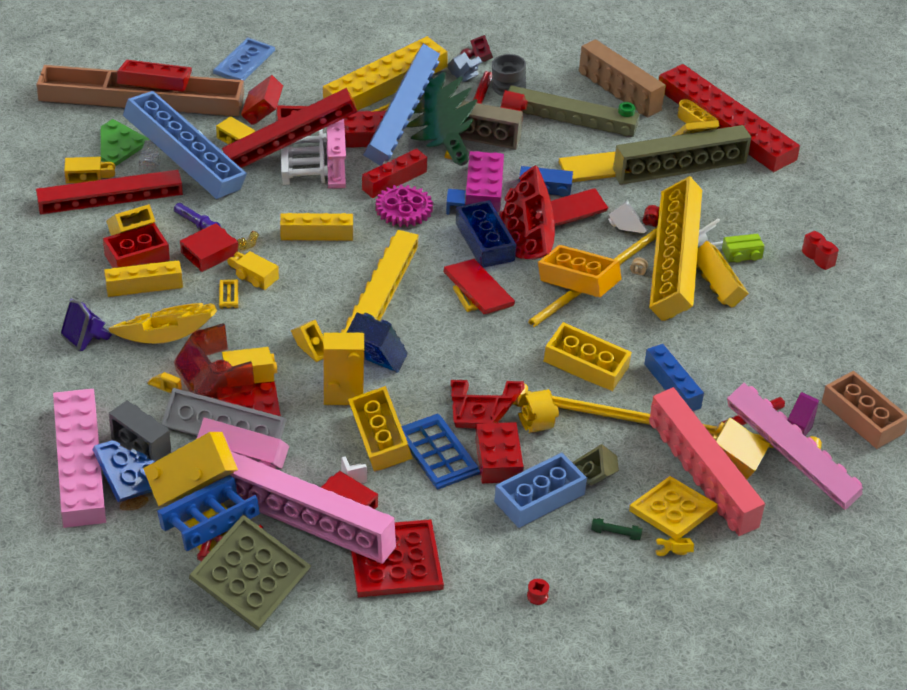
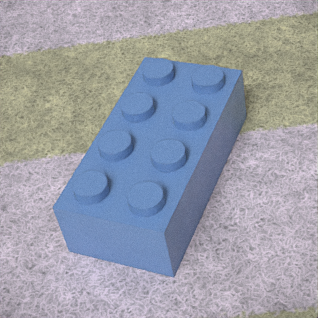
(540, 490)

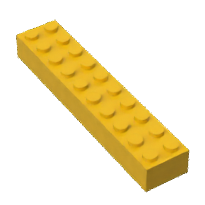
(676, 249)

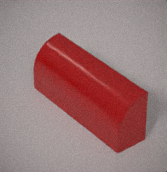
(577, 207)

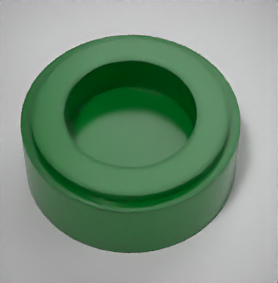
(626, 109)

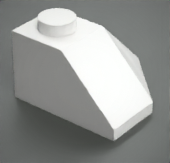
(626, 219)

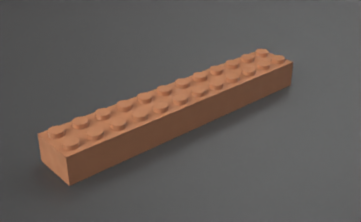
(101, 88)

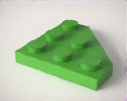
(119, 142)

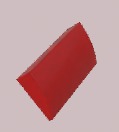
(154, 75)

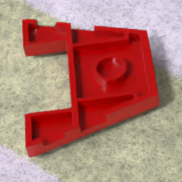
(480, 409)

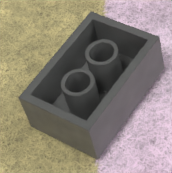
(139, 431)

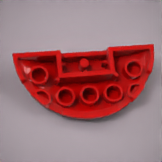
(530, 216)

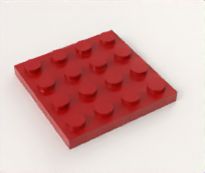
(408, 569)

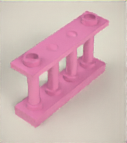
(336, 154)

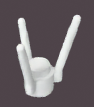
(702, 233)

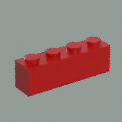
(394, 173)

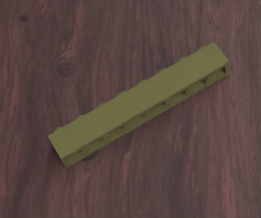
(577, 112)

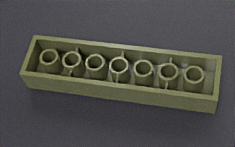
(681, 154)

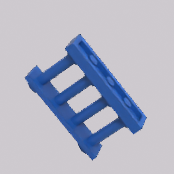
(201, 501)

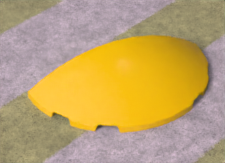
(165, 325)

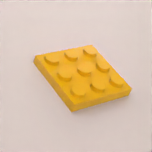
(673, 508)

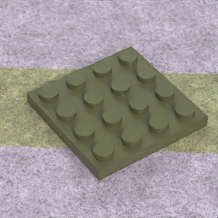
(250, 572)

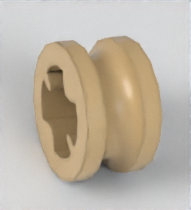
(640, 262)

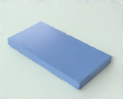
(244, 60)

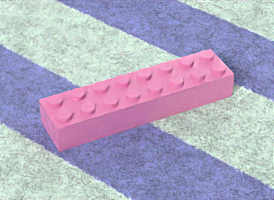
(77, 466)

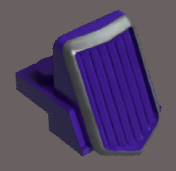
(82, 325)

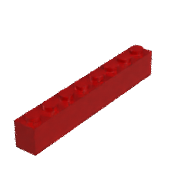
(291, 128)
(109, 191)

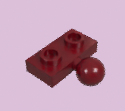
(480, 48)

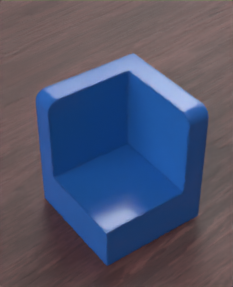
(455, 198)

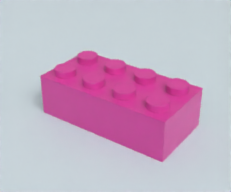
(485, 178)

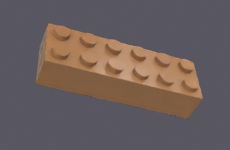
(621, 78)

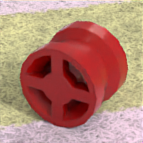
(651, 215)
(538, 591)

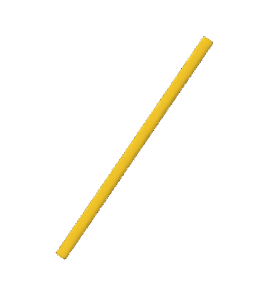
(571, 294)

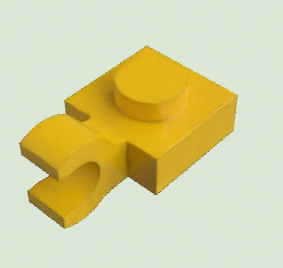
(679, 546)

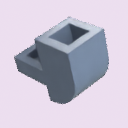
(464, 67)

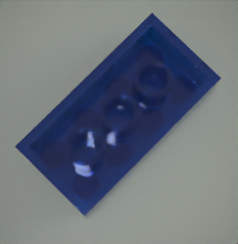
(485, 234)
(380, 341)

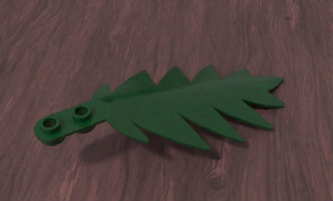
(443, 117)

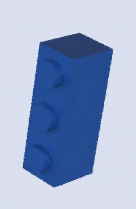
(556, 181)

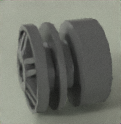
(508, 71)

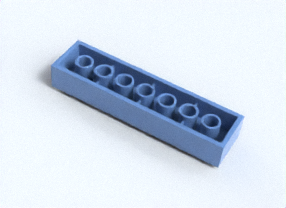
(184, 144)

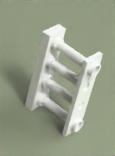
(287, 160)

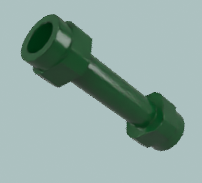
(599, 525)

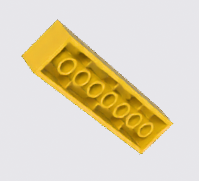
(384, 75)

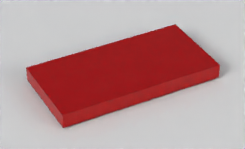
(479, 286)

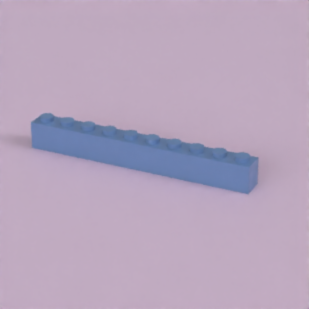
(401, 105)

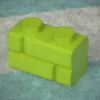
(743, 248)

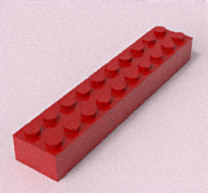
(767, 143)

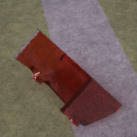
(213, 379)

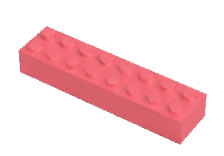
(706, 462)

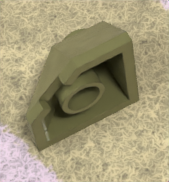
(597, 464)

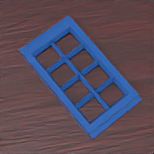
(454, 476)

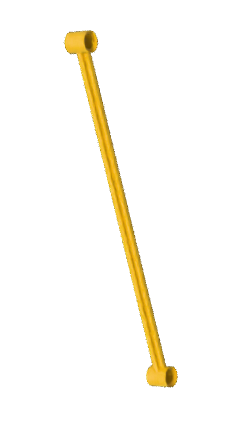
(623, 414)

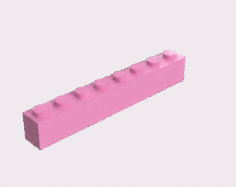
(794, 446)

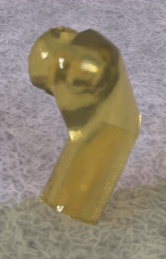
(250, 242)

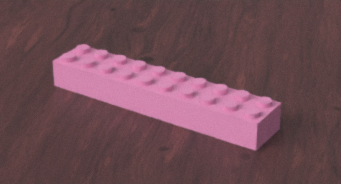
(316, 509)

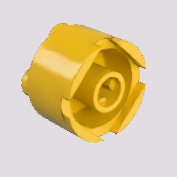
(537, 410)

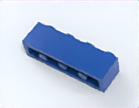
(672, 374)

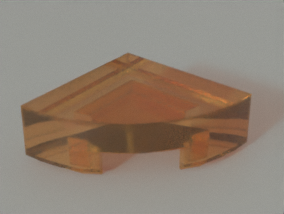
(134, 503)

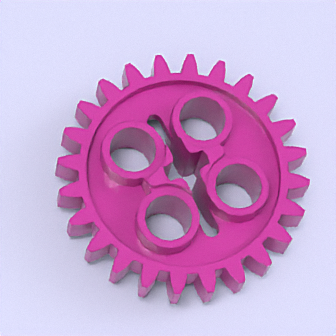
(404, 205)

